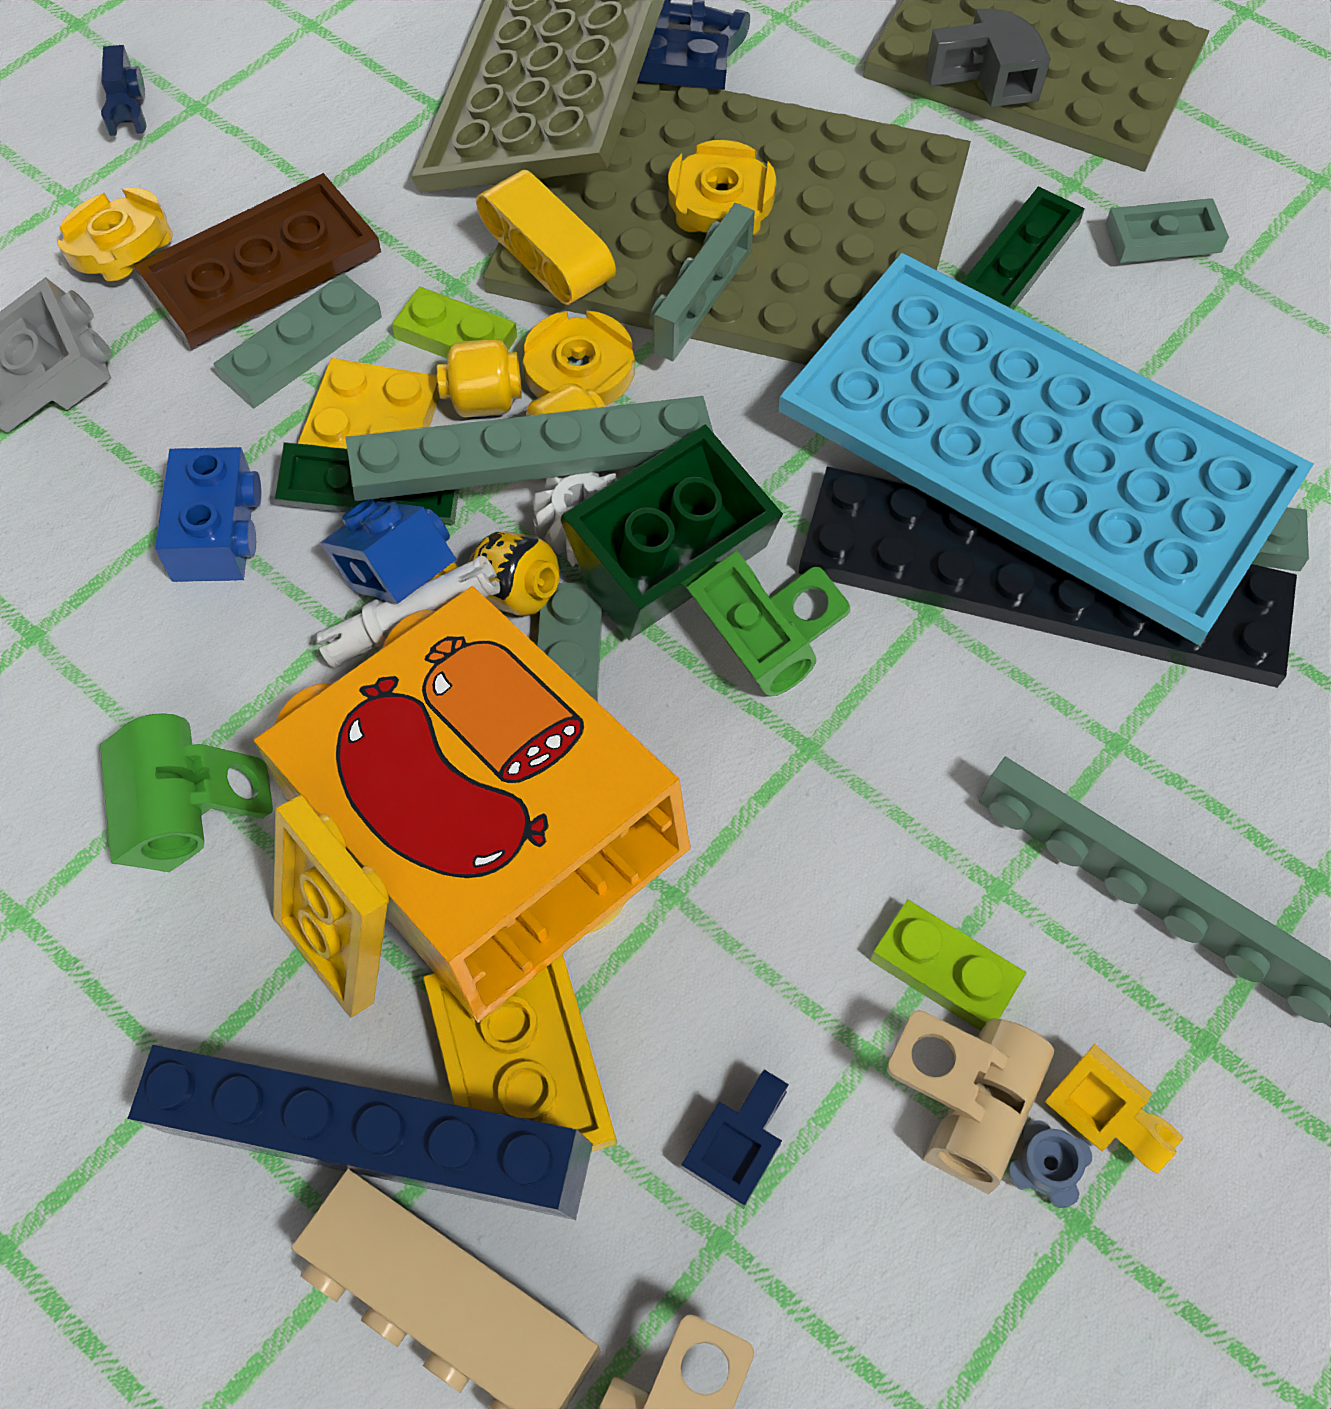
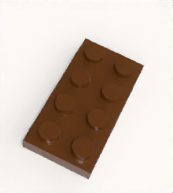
(257, 259)

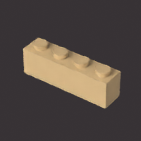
(443, 1299)

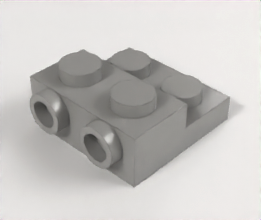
(47, 353)

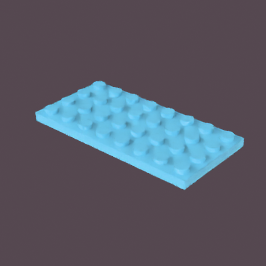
(1049, 444)

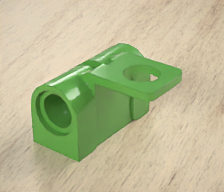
(765, 629)
(163, 786)

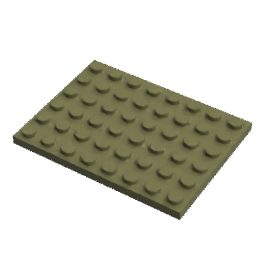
(840, 216)

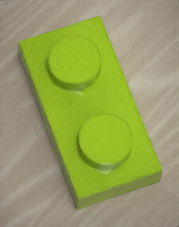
(438, 322)
(947, 966)

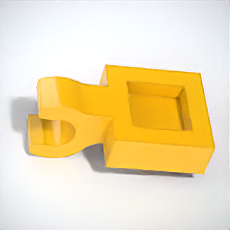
(1108, 1104)

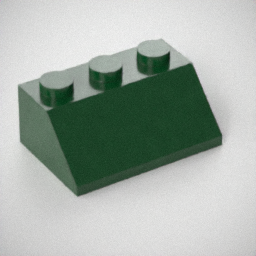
(667, 528)

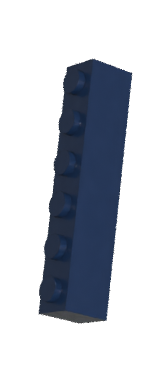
(364, 1131)

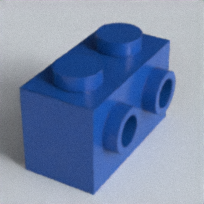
(207, 514)
(389, 549)

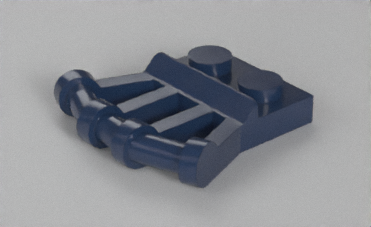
(693, 56)

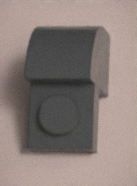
(995, 49)

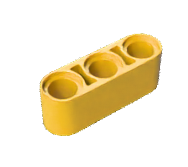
(546, 237)

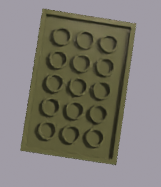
(1107, 79)
(538, 91)

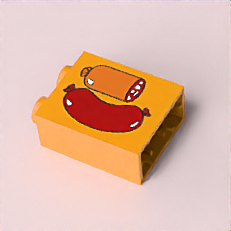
(480, 795)

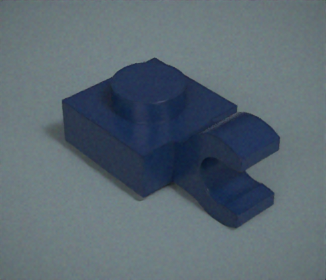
(123, 89)
(734, 1146)

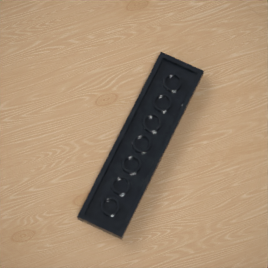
(926, 552)

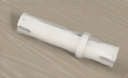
(378, 619)

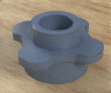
(1071, 1157)

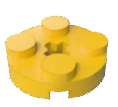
(695, 180)
(114, 234)
(598, 337)

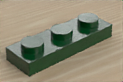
(1025, 247)
(322, 480)

